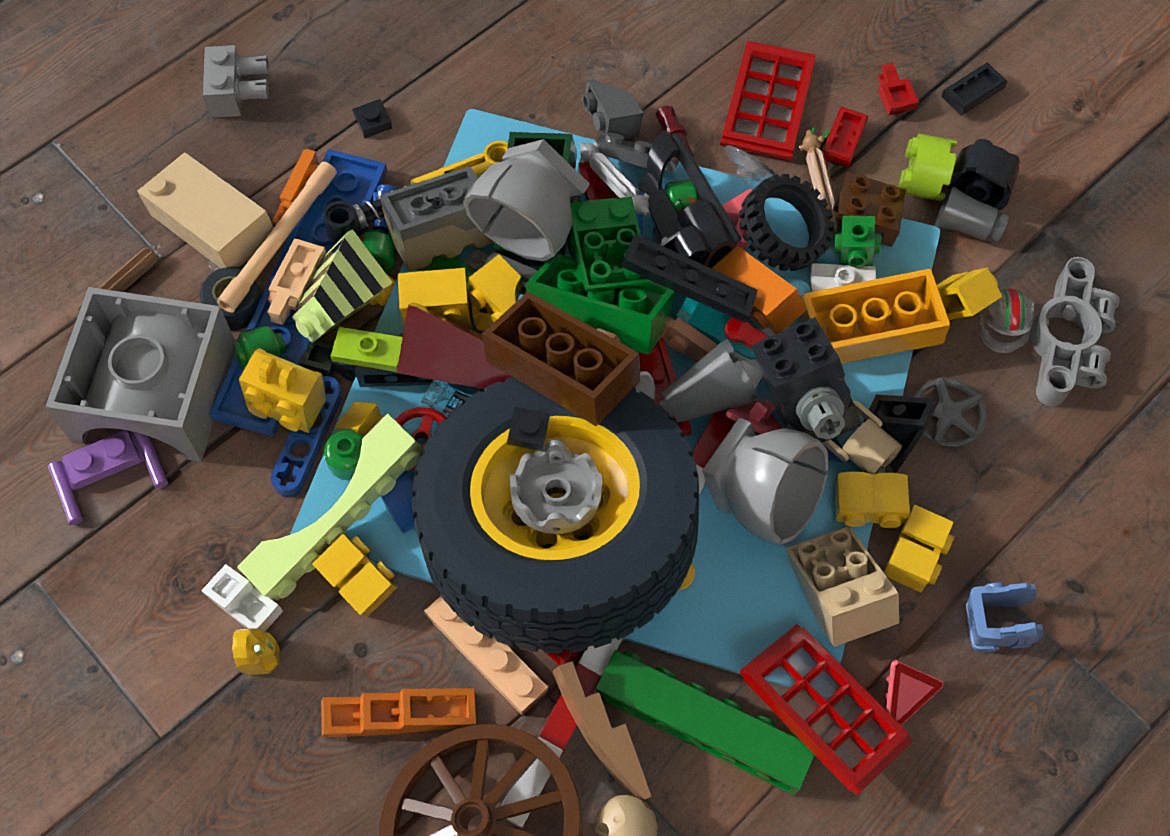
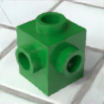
(857, 241)

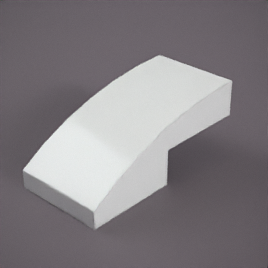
(242, 600)

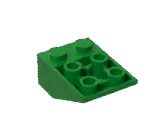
(600, 243)

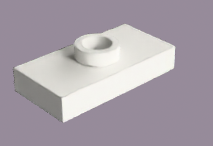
(833, 275)

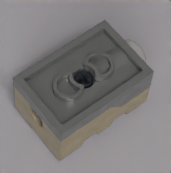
(432, 219)

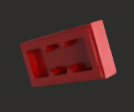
(844, 136)

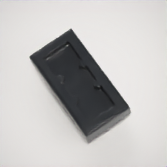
(974, 88)

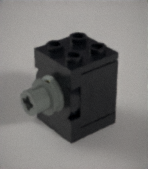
(807, 381)

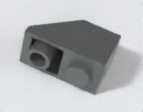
(612, 109)

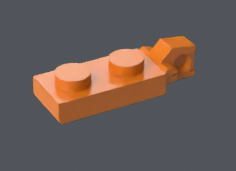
(297, 181)

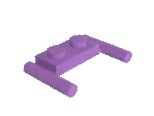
(100, 461)

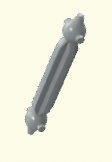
(613, 177)

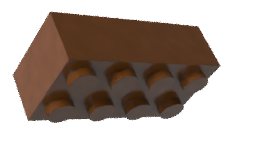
(562, 358)

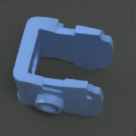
(997, 595)

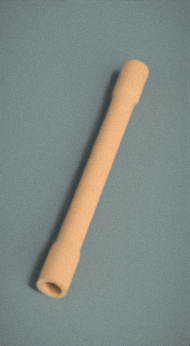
(241, 284)

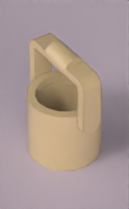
(868, 446)

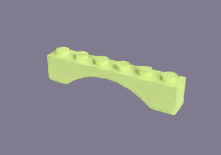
(383, 457)

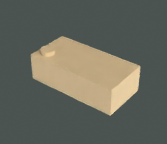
(206, 212)

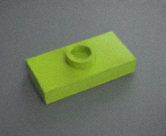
(367, 349)

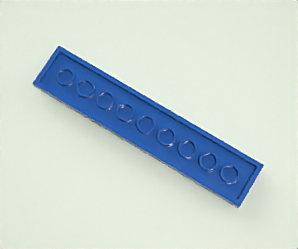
(354, 183)

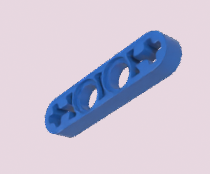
(314, 439)

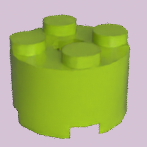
(928, 166)

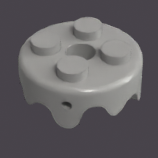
(551, 469)

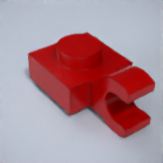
(896, 94)

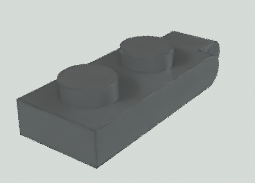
(635, 153)

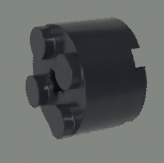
(986, 173)

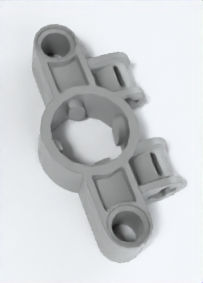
(1086, 307)

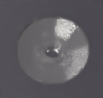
(747, 165)

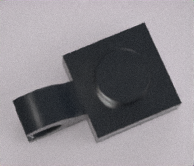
(318, 359)

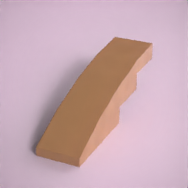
(610, 744)

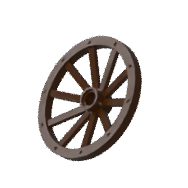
(467, 808)

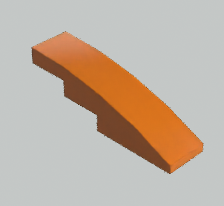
(398, 712)

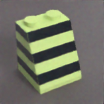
(340, 287)

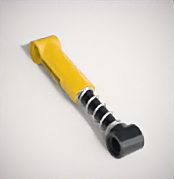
(342, 217)

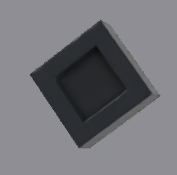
(372, 118)
(528, 428)

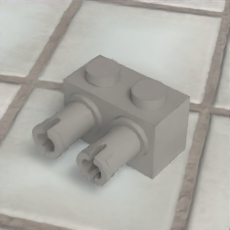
(223, 80)

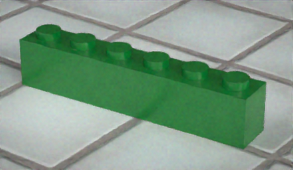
(705, 722)

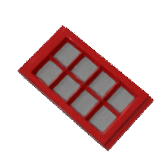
(768, 100)
(826, 708)

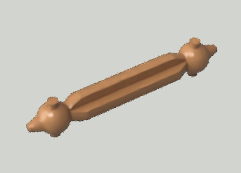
(819, 173)

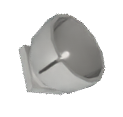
(535, 200)
(764, 482)

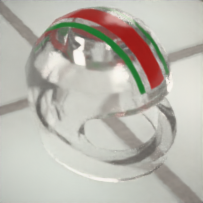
(1009, 316)

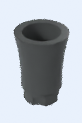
(971, 217)

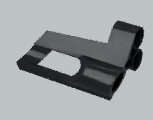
(703, 228)

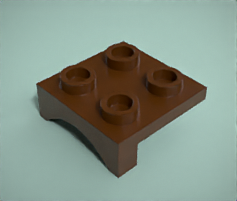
(873, 198)

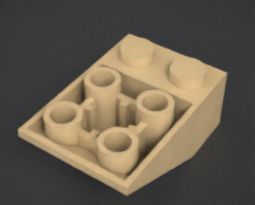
(844, 586)

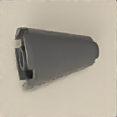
(710, 386)

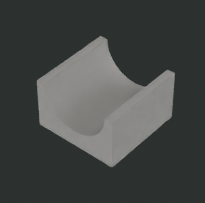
(143, 369)

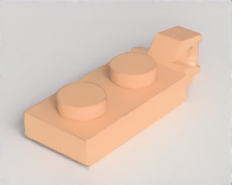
(293, 278)

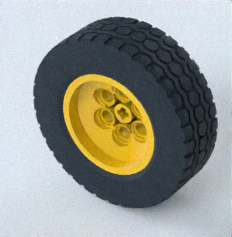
(577, 588)

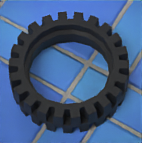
(803, 201)

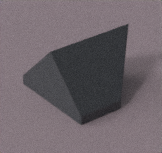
(903, 420)

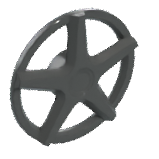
(950, 413)

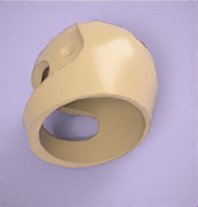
(625, 817)

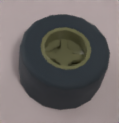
(214, 287)

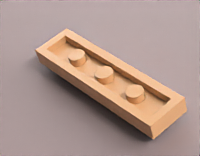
(493, 659)

